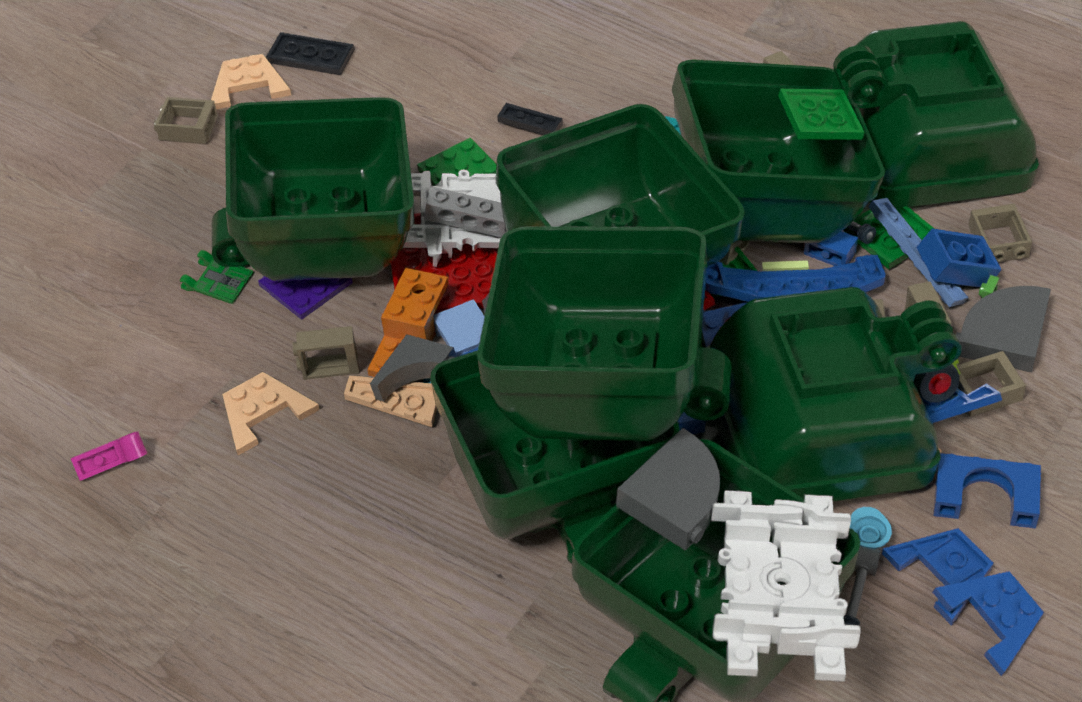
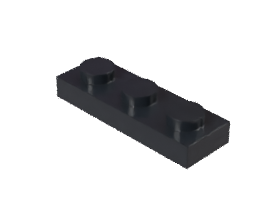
(529, 119)

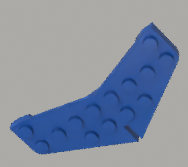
(749, 285)

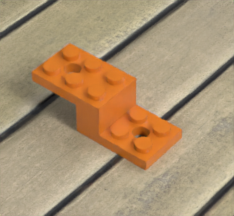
(409, 313)

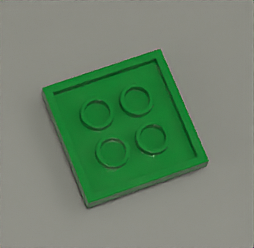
(821, 114)
(462, 156)
(885, 245)

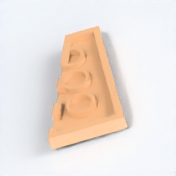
(410, 401)

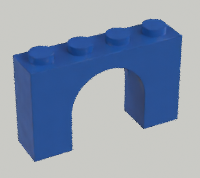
(1018, 480)

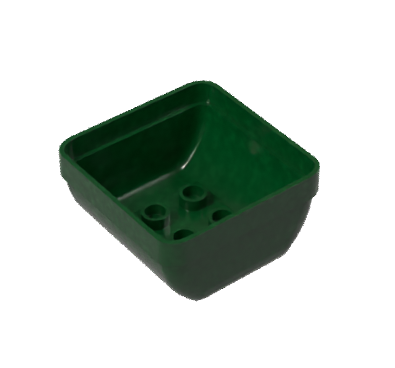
(938, 115)
(743, 134)
(617, 173)
(315, 188)
(600, 332)
(830, 391)
(529, 480)
(674, 593)

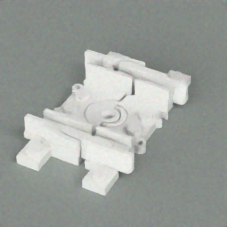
(441, 237)
(796, 616)

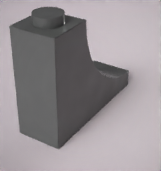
(409, 362)

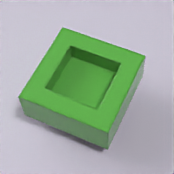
(989, 287)

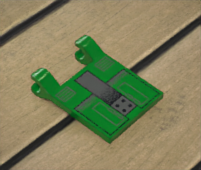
(216, 280)

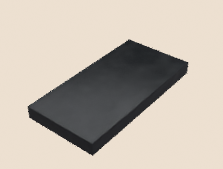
(310, 53)

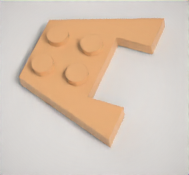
(247, 74)
(258, 400)

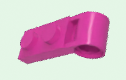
(109, 455)

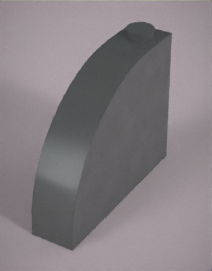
(1006, 322)
(674, 490)

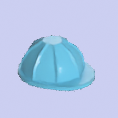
(871, 527)

